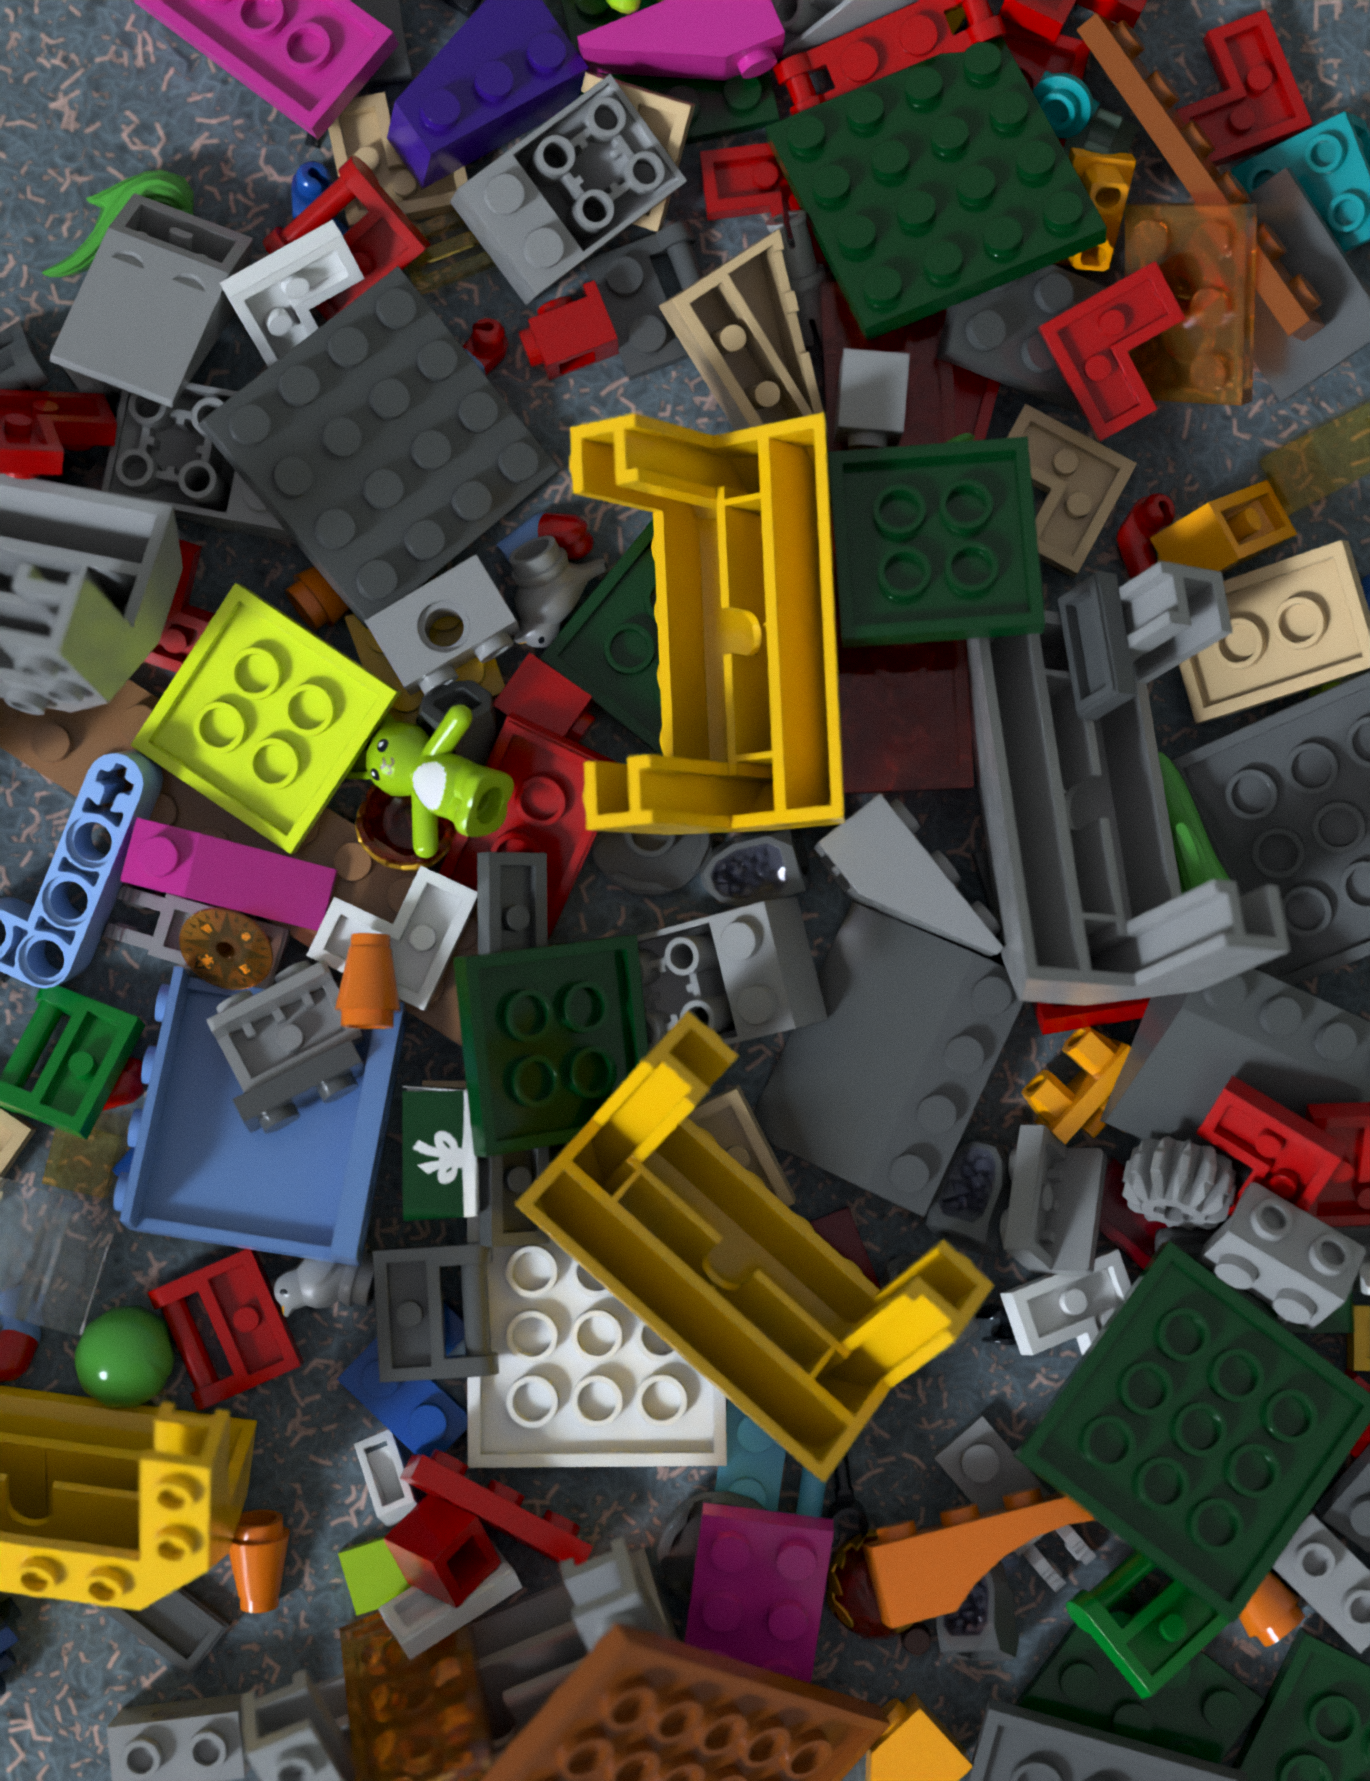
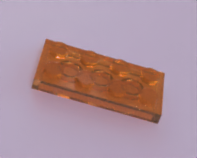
(415, 1714)

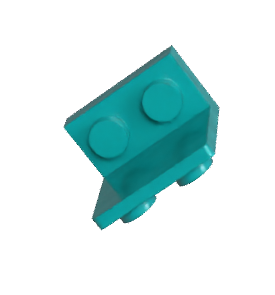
(1332, 168)

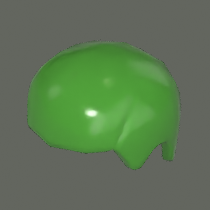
(124, 1356)

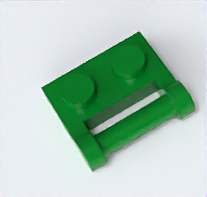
(80, 1067)
(1156, 1637)

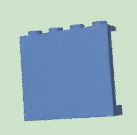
(217, 1183)

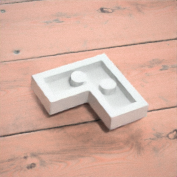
(282, 288)
(420, 938)
(1066, 1306)

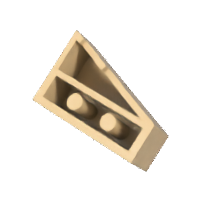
(748, 337)

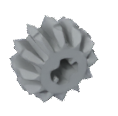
(1179, 1183)

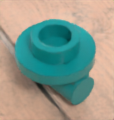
(1065, 103)

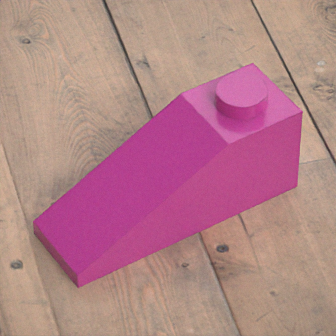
(688, 40)
(228, 874)

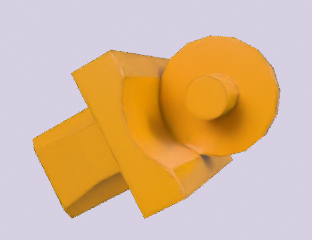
(1108, 184)
(1084, 1099)

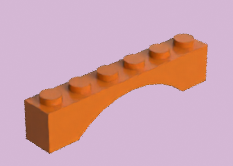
(936, 1567)

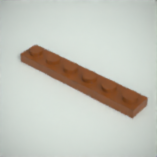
(1187, 152)

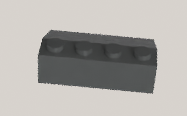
(1240, 1027)
(897, 1062)

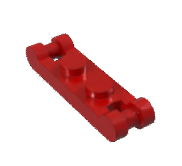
(885, 48)

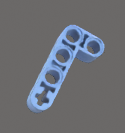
(80, 862)

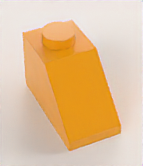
(1226, 530)
(915, 1747)

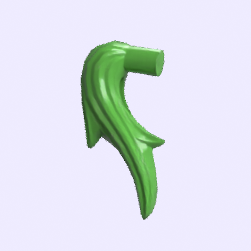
(154, 184)
(1192, 848)

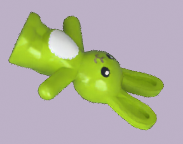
(441, 784)

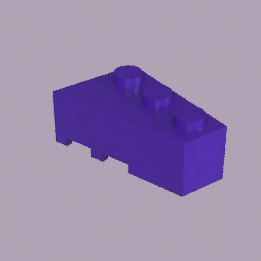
(484, 88)

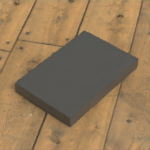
(1317, 255)

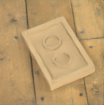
(1290, 633)

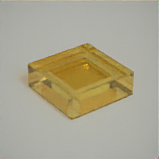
(82, 1163)

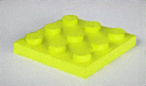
(265, 718)

